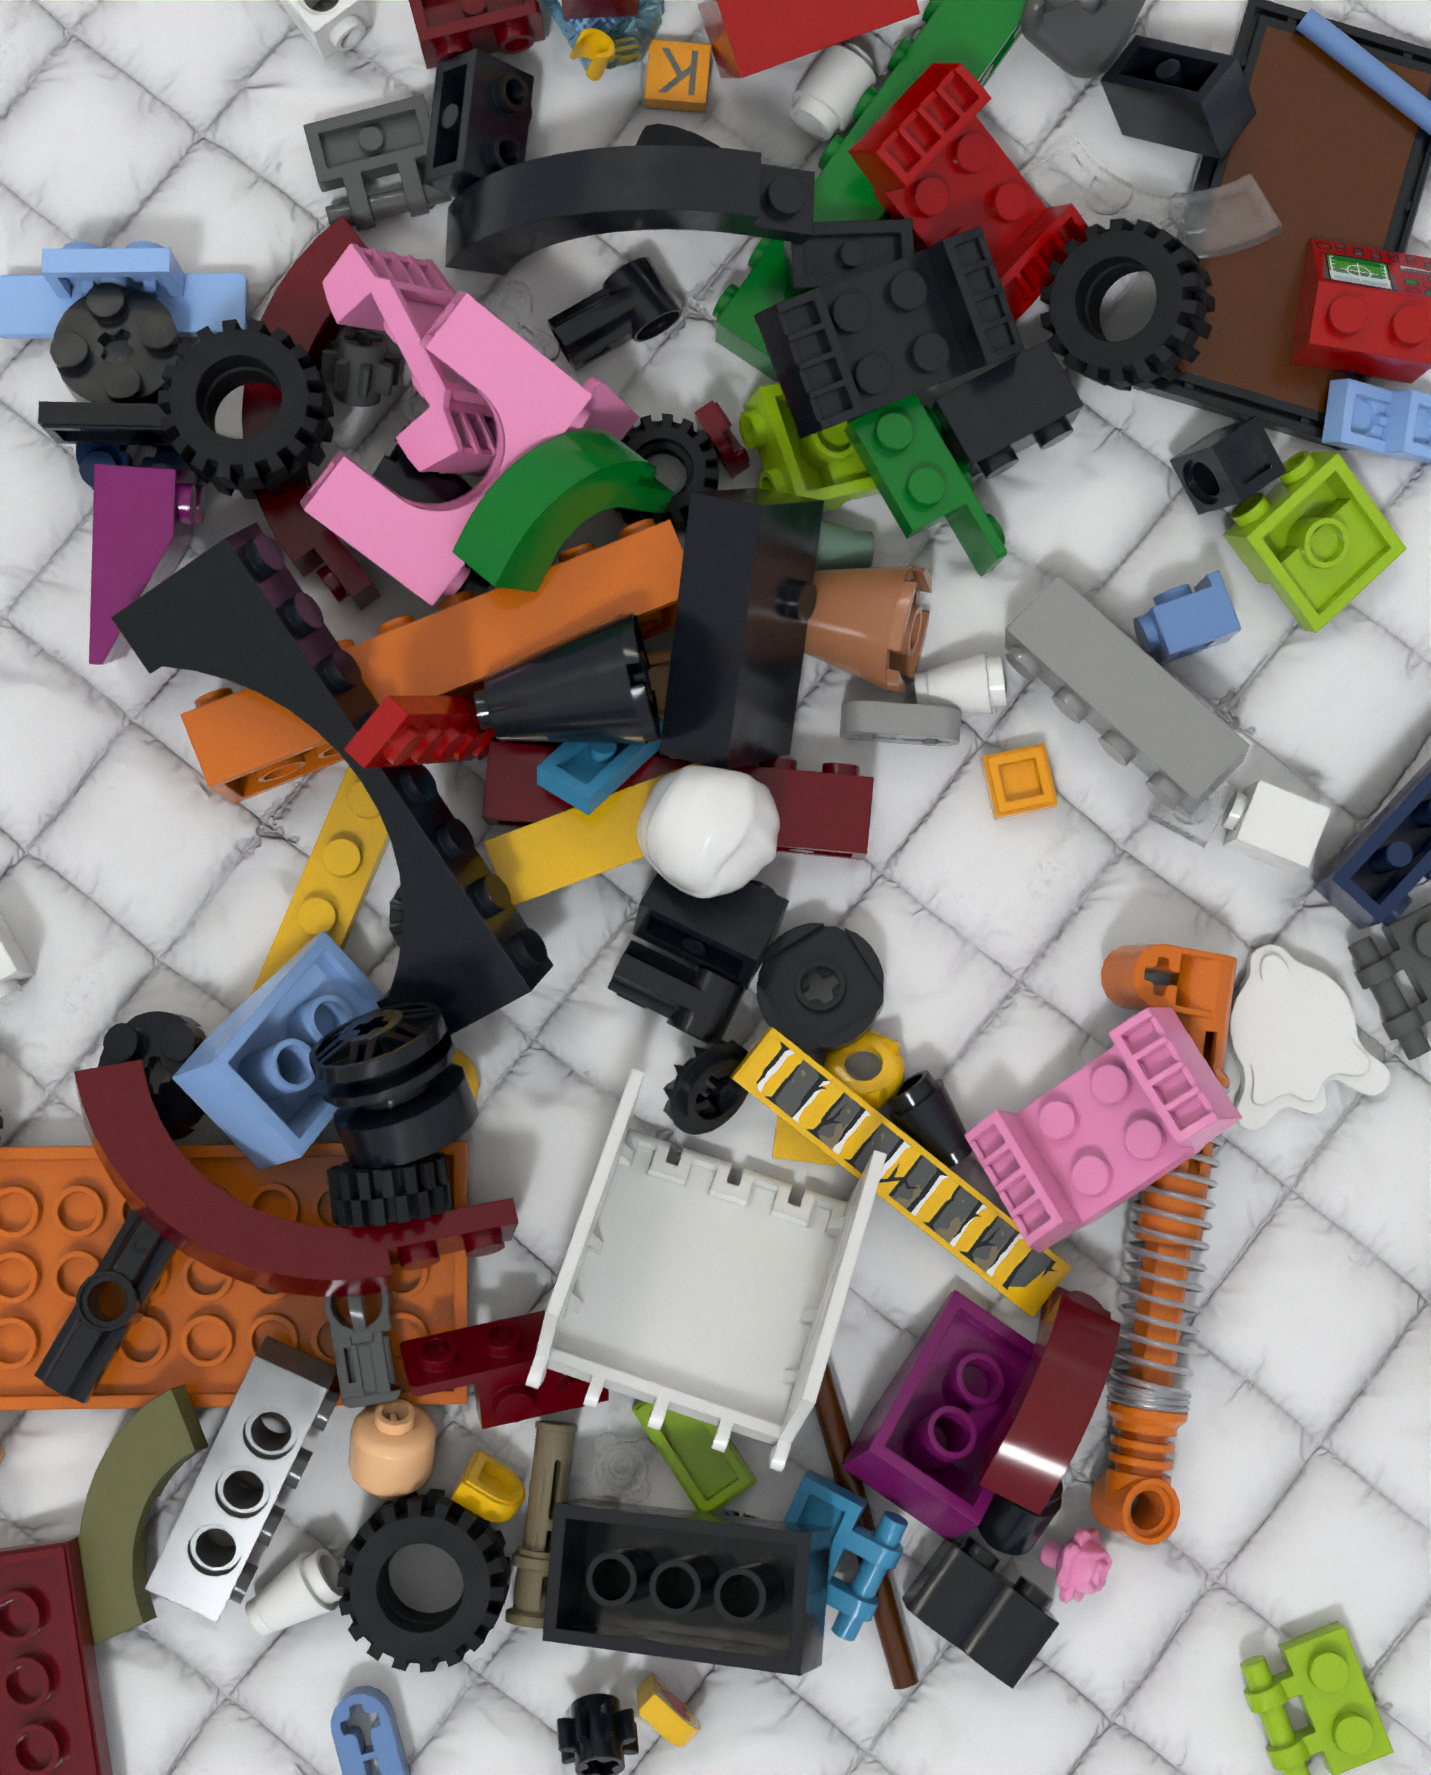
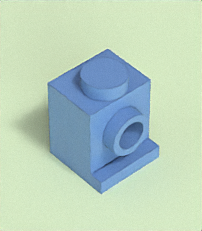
(1187, 620)

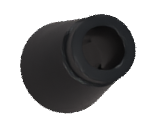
(930, 1118)

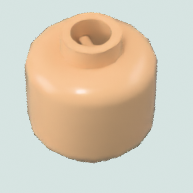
(392, 1449)

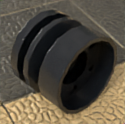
(394, 1085)

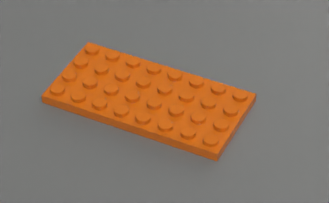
(199, 1323)

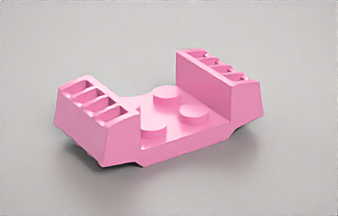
(404, 301)
(1104, 1129)

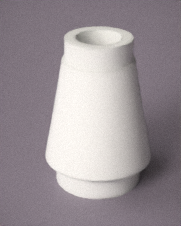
(966, 684)
(297, 1593)

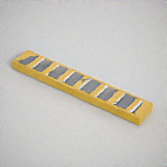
(911, 1176)

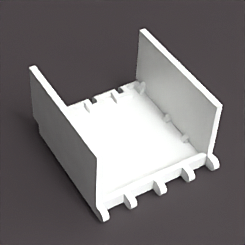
(702, 1287)

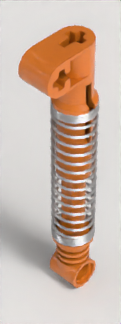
(1172, 1225)

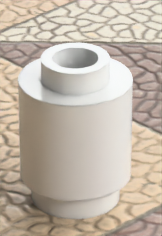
(832, 90)

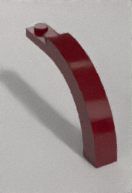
(247, 1241)

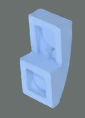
(1378, 420)

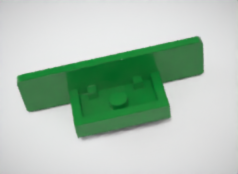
(922, 480)

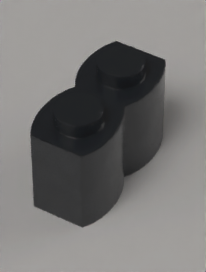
(981, 1610)

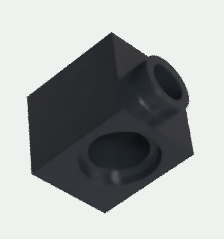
(1228, 465)

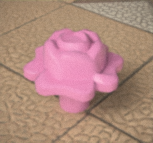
(1079, 1564)

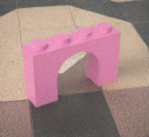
(529, 406)

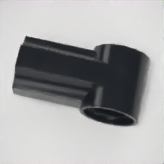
(628, 307)
(689, 998)

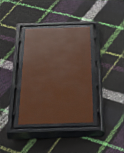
(1333, 170)

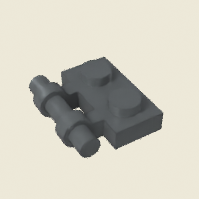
(369, 147)
(1412, 952)

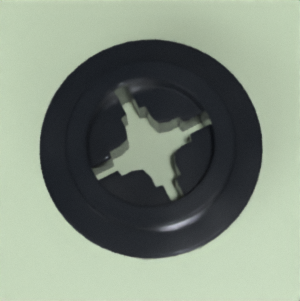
(687, 1105)

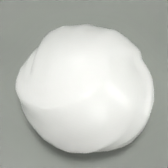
(708, 829)

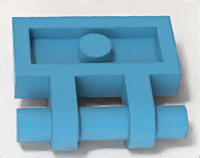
(830, 1505)

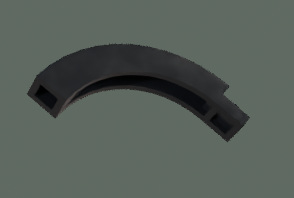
(620, 191)

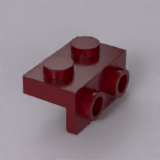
(459, 26)

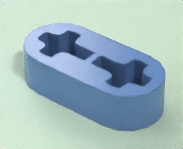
(384, 1734)

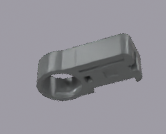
(363, 1353)

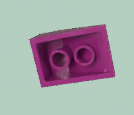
(137, 540)
(938, 1415)

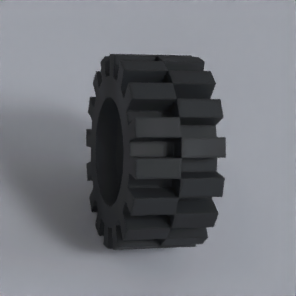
(685, 445)
(389, 1193)

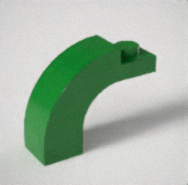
(547, 498)

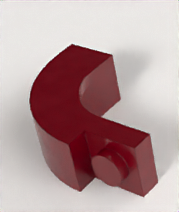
(1052, 1401)

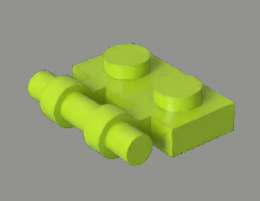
(1333, 1697)

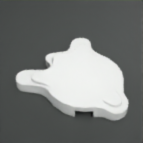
(1293, 1037)

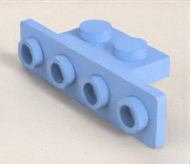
(36, 303)

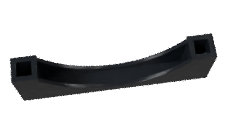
(251, 623)

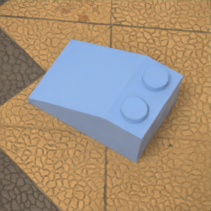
(256, 1065)

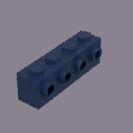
(1385, 860)

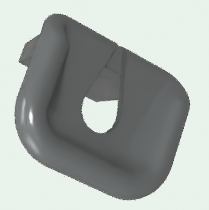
(1079, 40)

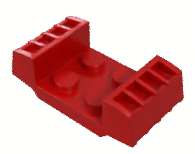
(950, 175)

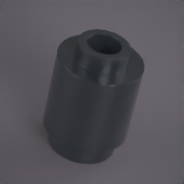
(1014, 1528)

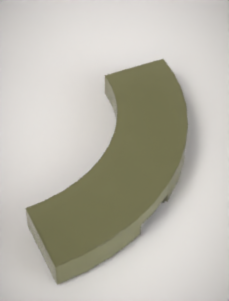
(117, 1506)

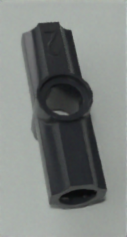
(91, 1337)

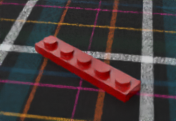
(421, 732)

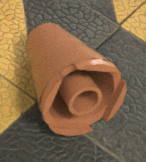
(870, 622)

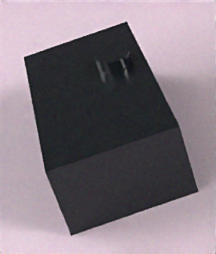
(740, 626)
(688, 1585)

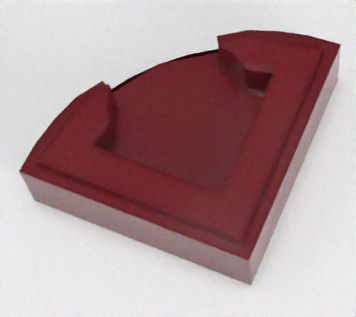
(716, 426)

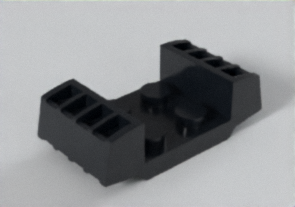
(889, 332)

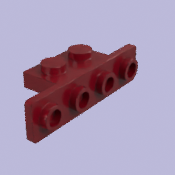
(497, 1362)

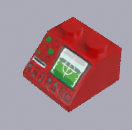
(1364, 312)

